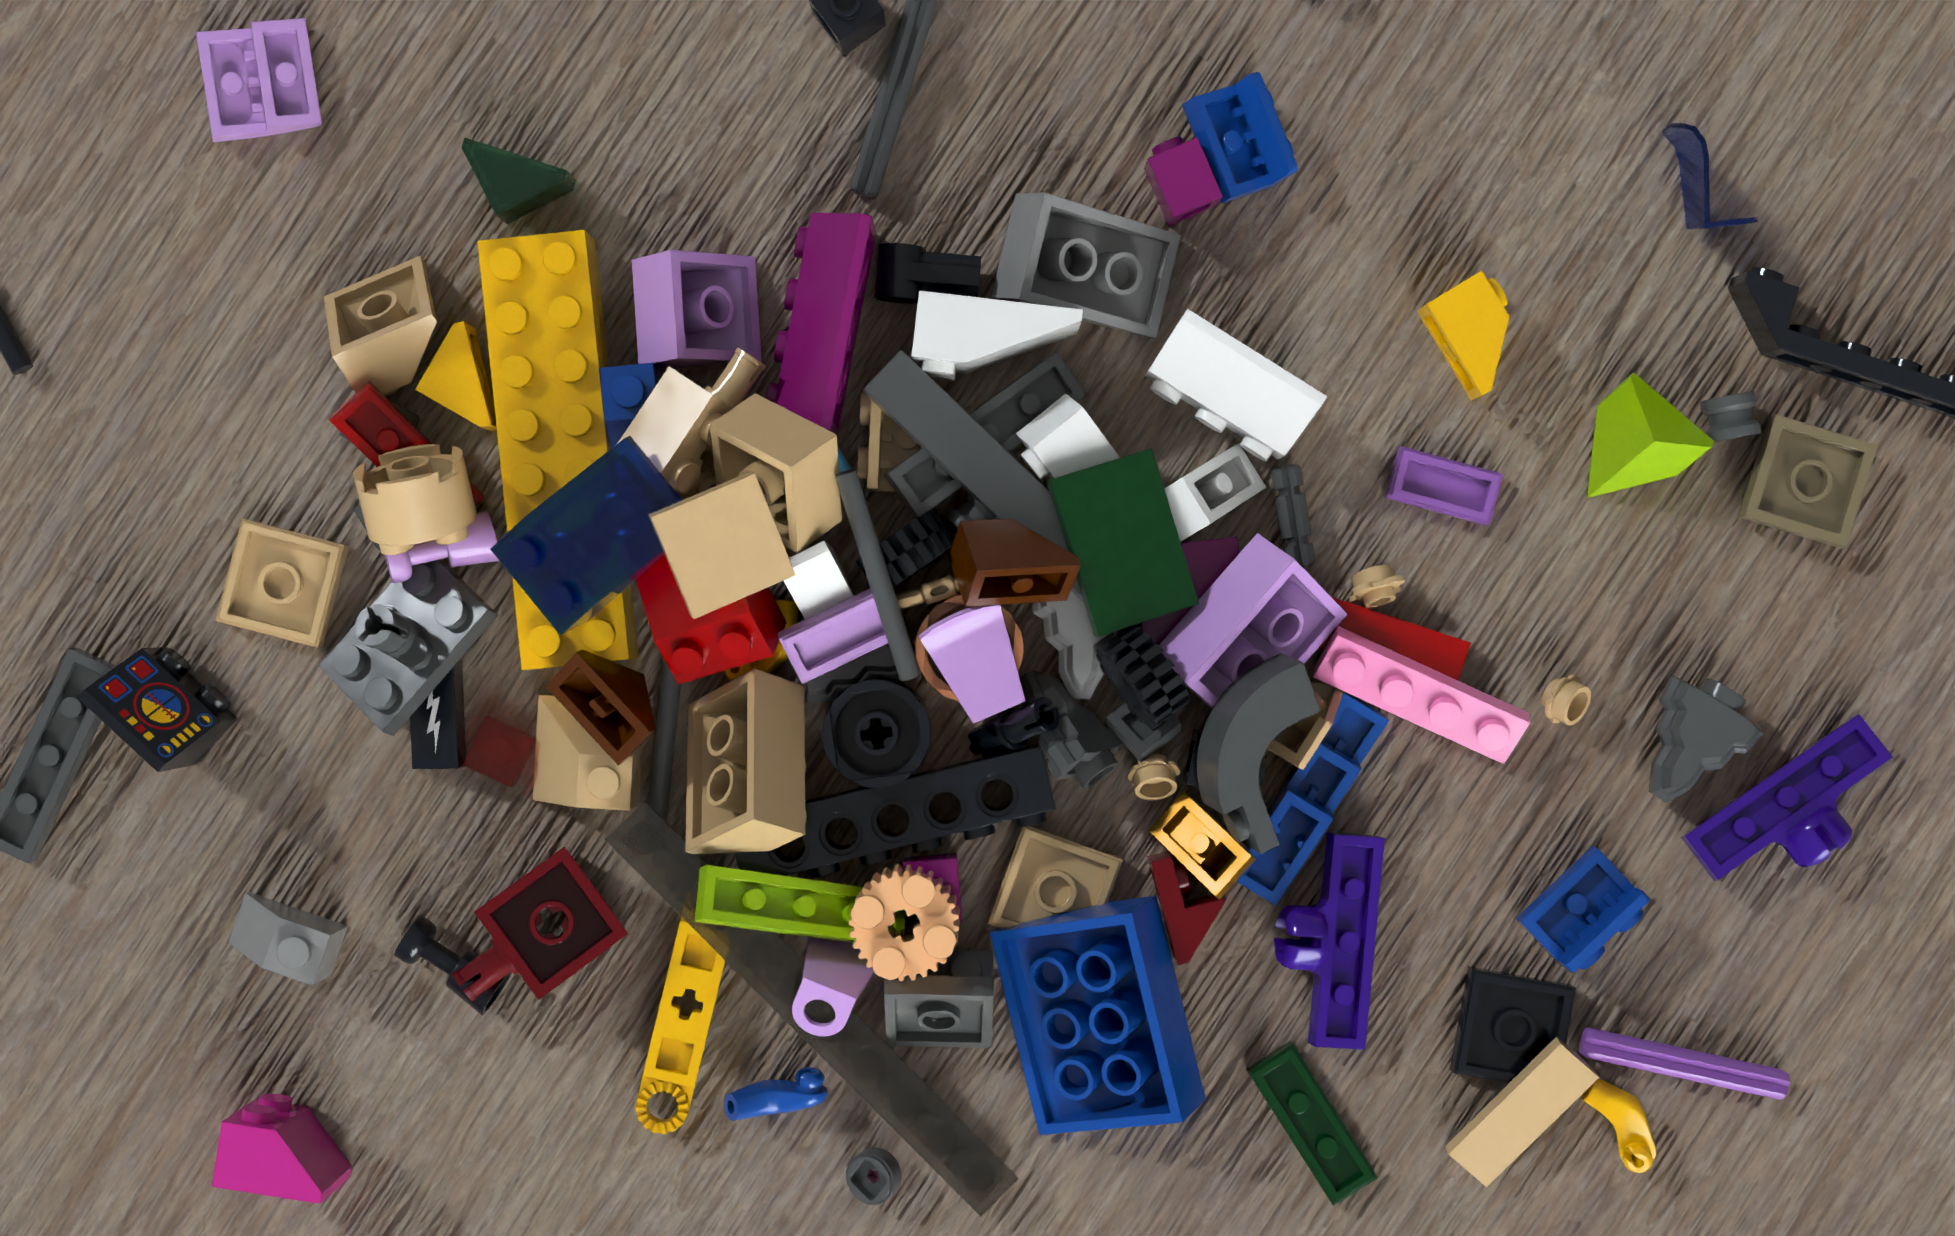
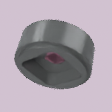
(873, 1176)

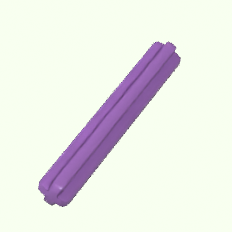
(1684, 1063)

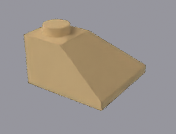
(382, 326)
(575, 768)

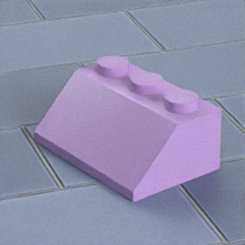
(1248, 615)

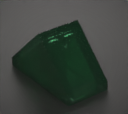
(515, 182)

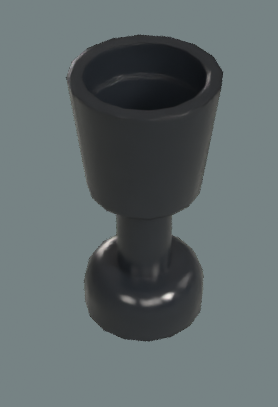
(420, 943)

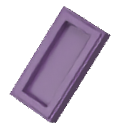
(1444, 486)

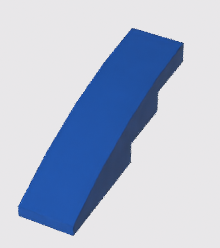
(1311, 795)

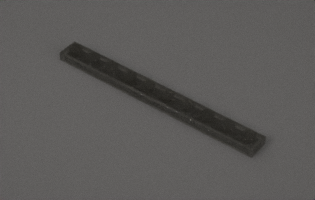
(854, 1052)

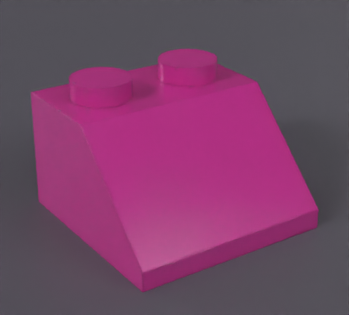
(278, 1152)

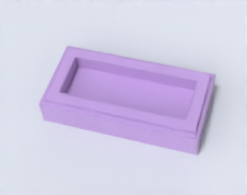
(834, 636)

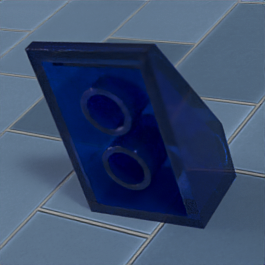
(589, 537)

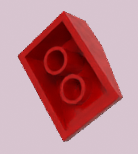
(714, 641)

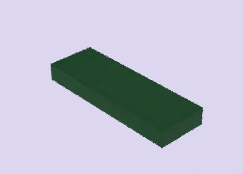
(1311, 1123)

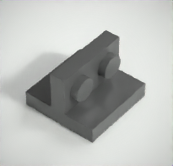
(944, 1007)

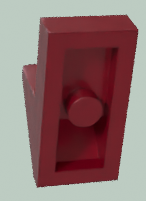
(1184, 920)

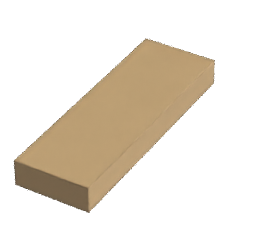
(1521, 1111)

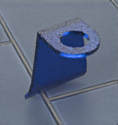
(1694, 175)

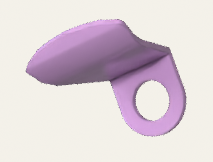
(976, 660)
(831, 975)

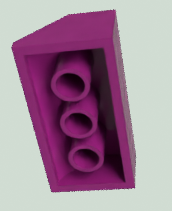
(824, 316)

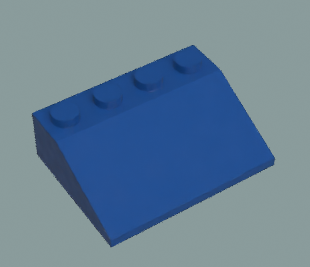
(1099, 1018)

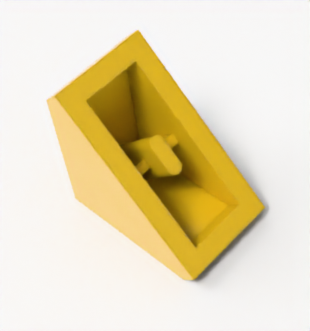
(460, 378)

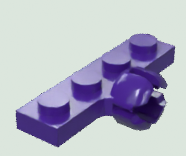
(1792, 804)
(1338, 940)

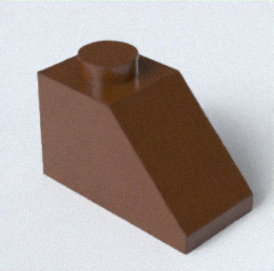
(1009, 564)

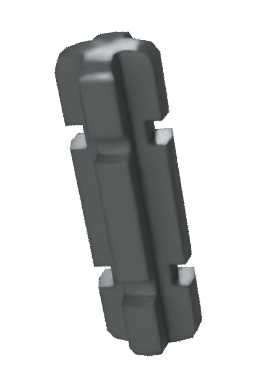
(1293, 513)

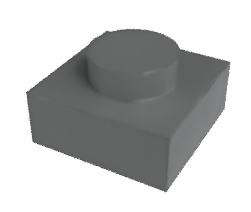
(1137, 736)

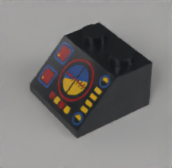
(160, 708)

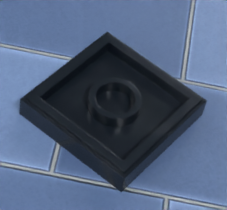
(1507, 1022)

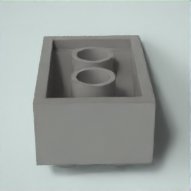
(1086, 261)

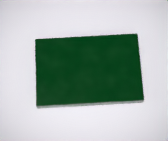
(1125, 542)

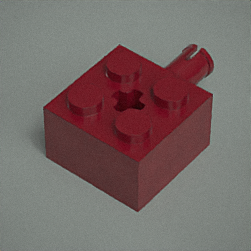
(519, 947)

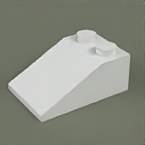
(976, 332)

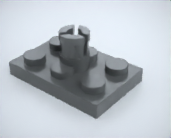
(407, 643)

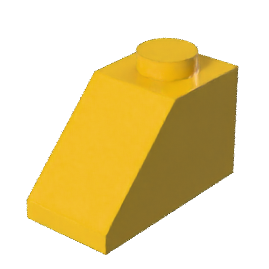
(1470, 330)

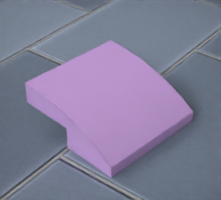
(259, 80)

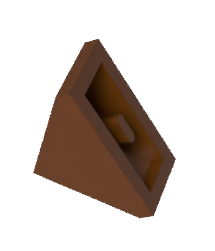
(606, 702)

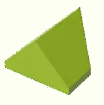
(1640, 439)

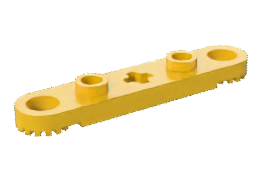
(676, 1038)

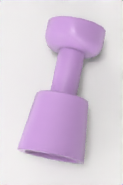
(471, 550)

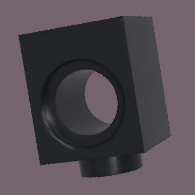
(848, 21)

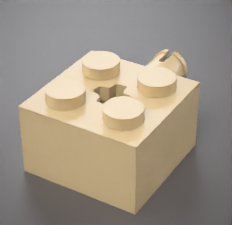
(677, 420)
(792, 464)

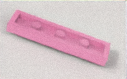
(1421, 695)

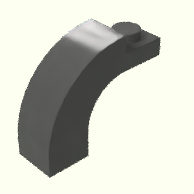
(1237, 736)

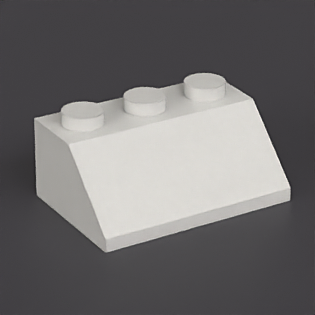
(1233, 387)

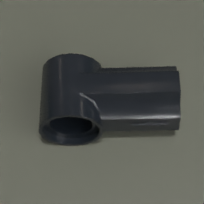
(910, 269)

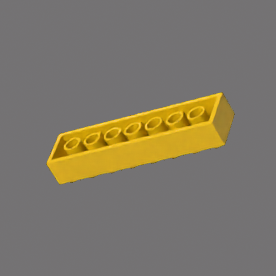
(549, 408)

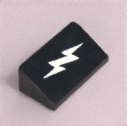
(440, 726)

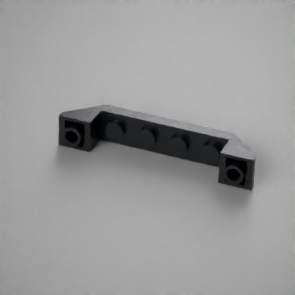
(1766, 309)

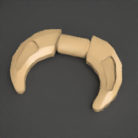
(928, 592)

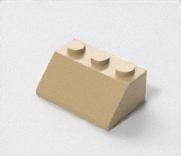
(746, 766)

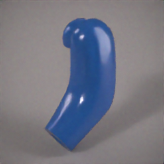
(777, 1095)

